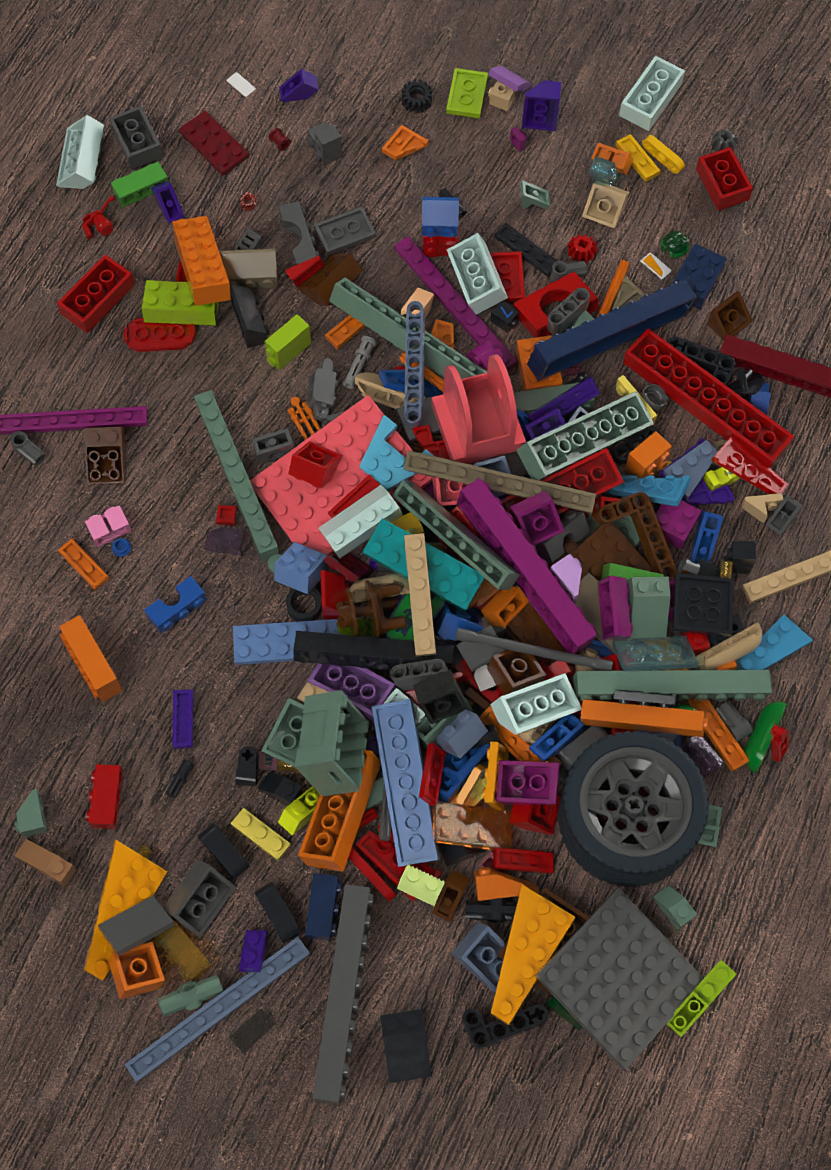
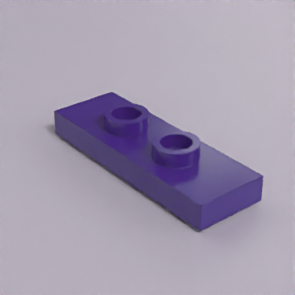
(182, 719)

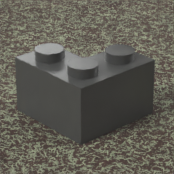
(325, 142)

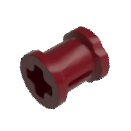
(279, 139)

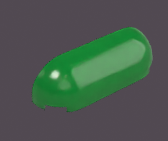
(761, 737)

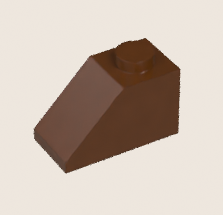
(451, 895)

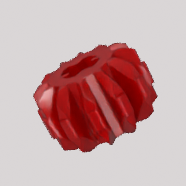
(582, 248)

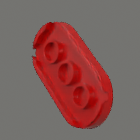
(158, 336)

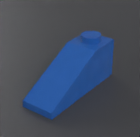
(705, 536)
(557, 737)

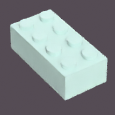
(652, 93)
(477, 273)

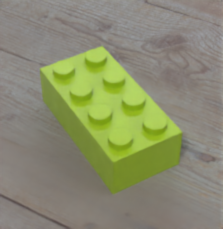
(173, 304)

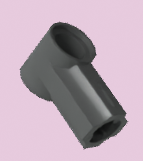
(566, 268)
(27, 448)
(735, 723)

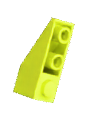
(299, 811)

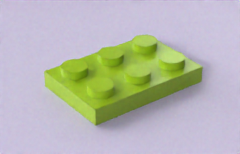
(467, 93)

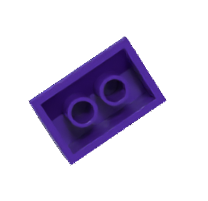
(542, 106)

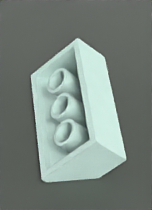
(80, 154)
(359, 521)
(536, 705)

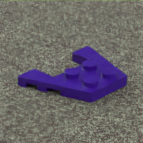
(701, 494)

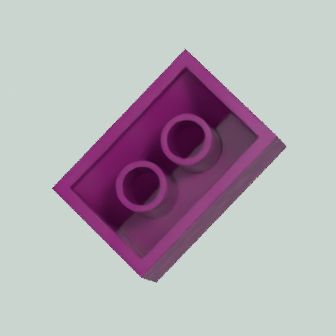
(614, 608)

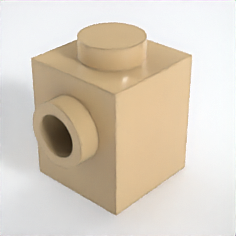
(501, 96)

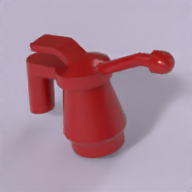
(102, 224)

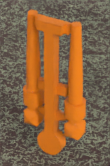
(295, 402)

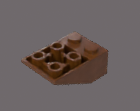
(105, 455)

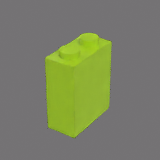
(287, 342)

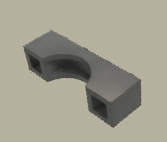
(293, 220)

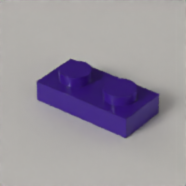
(253, 951)

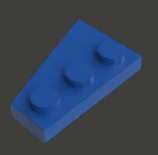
(396, 381)

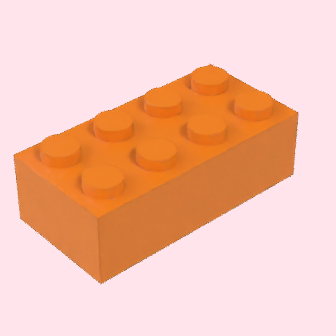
(89, 659)

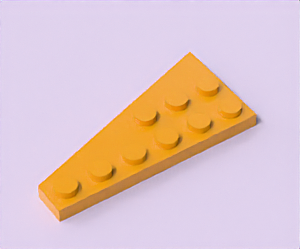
(128, 882)
(532, 941)

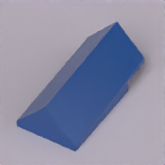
(458, 770)

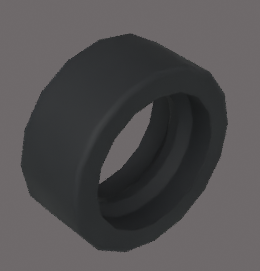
(311, 616)

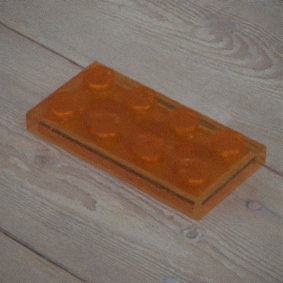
(471, 826)

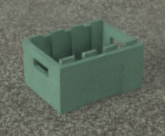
(332, 744)

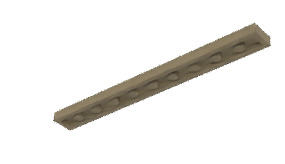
(498, 481)

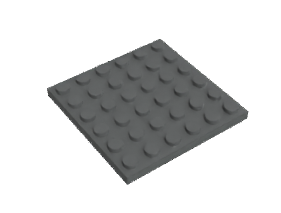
(619, 978)

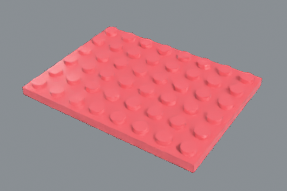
(304, 508)

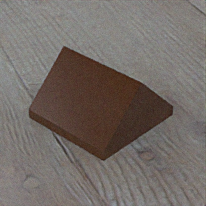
(729, 316)

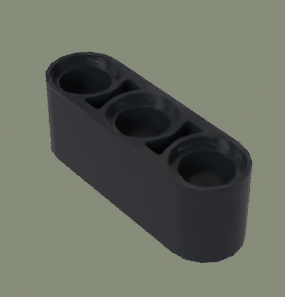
(223, 851)
(277, 912)

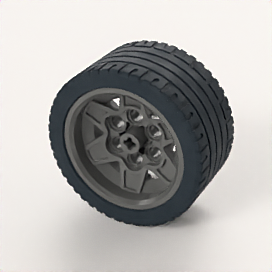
(660, 768)

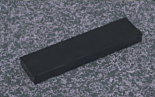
(530, 251)

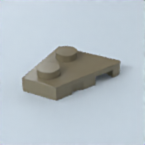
(627, 293)

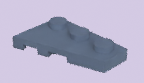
(693, 464)

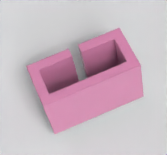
(108, 526)

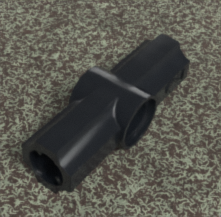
(492, 910)

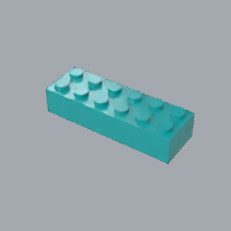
(447, 576)

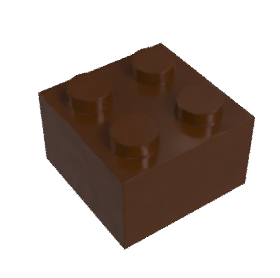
(515, 671)

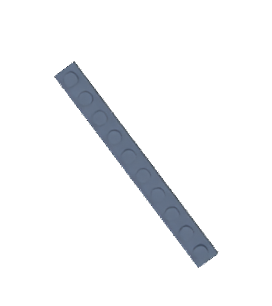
(216, 1010)

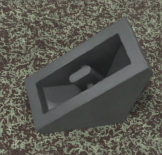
(784, 515)

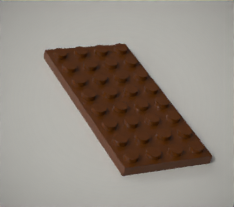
(601, 547)

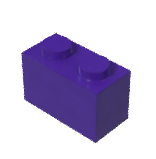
(543, 424)

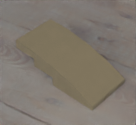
(589, 603)

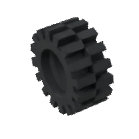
(416, 88)

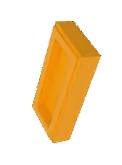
(470, 784)

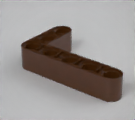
(643, 530)

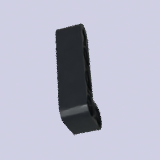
(702, 354)
(510, 1030)

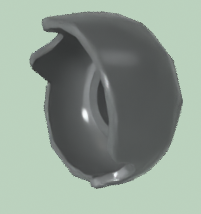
(655, 397)

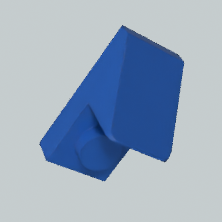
(761, 398)

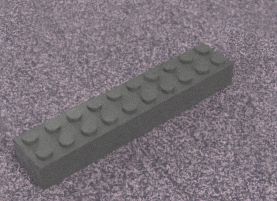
(342, 996)

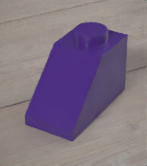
(299, 87)
(167, 201)

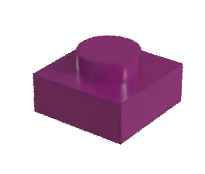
(518, 138)

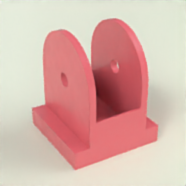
(478, 414)

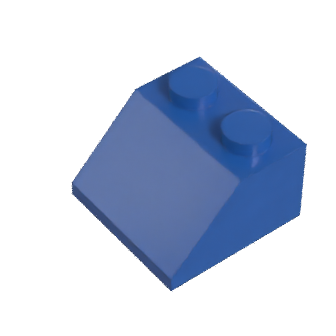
(440, 216)

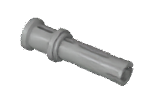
(362, 355)

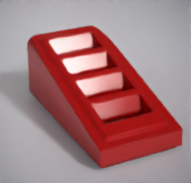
(304, 270)

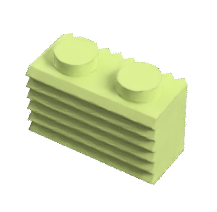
(420, 885)

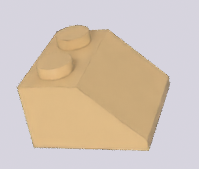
(605, 204)

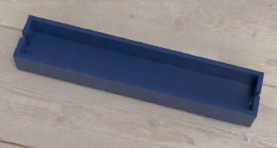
(610, 330)

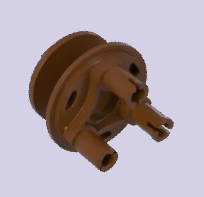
(374, 609)

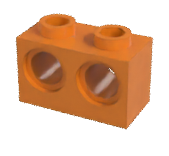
(621, 158)

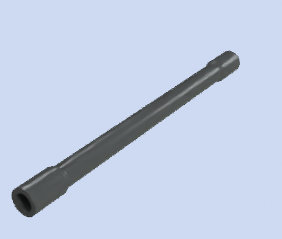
(474, 637)

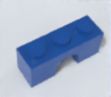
(165, 616)

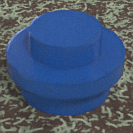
(121, 547)

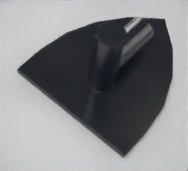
(747, 383)

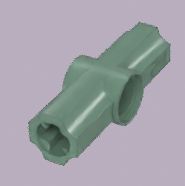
(190, 995)

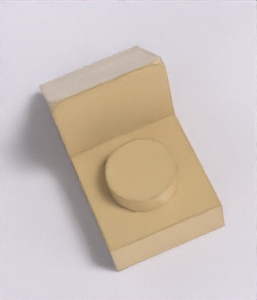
(758, 504)

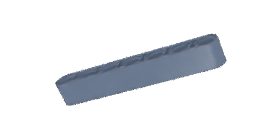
(412, 356)

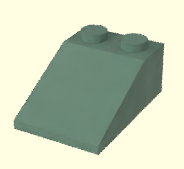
(649, 606)
(286, 733)

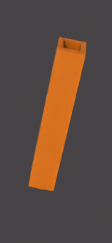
(644, 718)

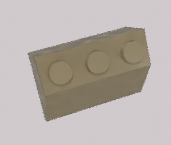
(251, 267)

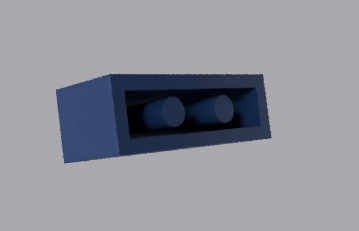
(323, 907)

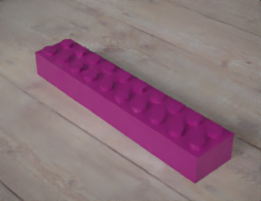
(535, 579)

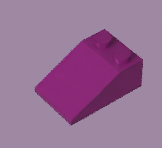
(527, 783)

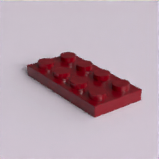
(214, 143)

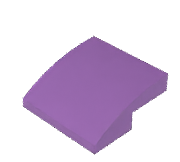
(509, 78)

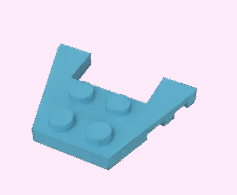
(383, 460)

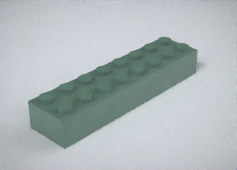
(584, 436)

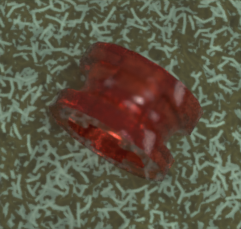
(250, 206)

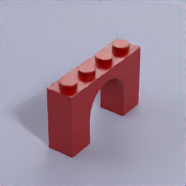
(531, 306)

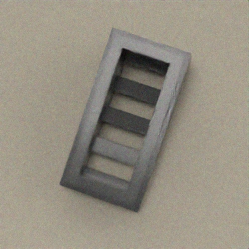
(249, 238)

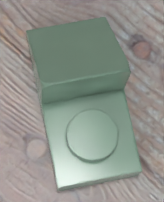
(534, 195)

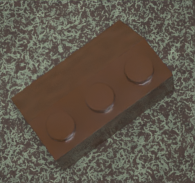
(321, 284)

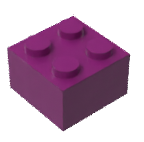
(537, 518)
(677, 522)

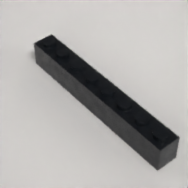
(362, 651)

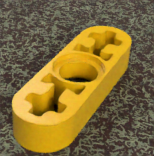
(663, 154)

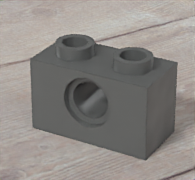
(272, 446)

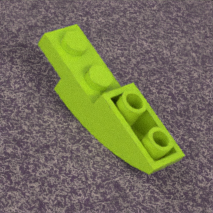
(701, 998)

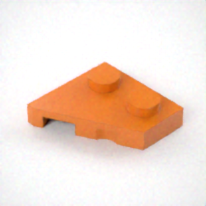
(404, 143)

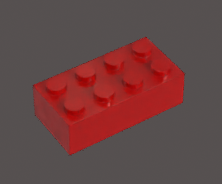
(96, 293)

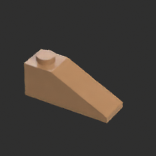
(46, 862)

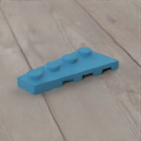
(659, 490)
(777, 643)

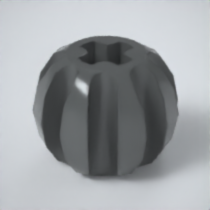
(723, 139)

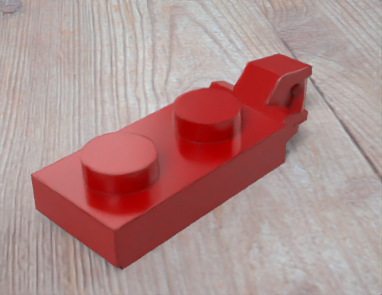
(779, 742)

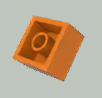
(649, 456)
(136, 971)

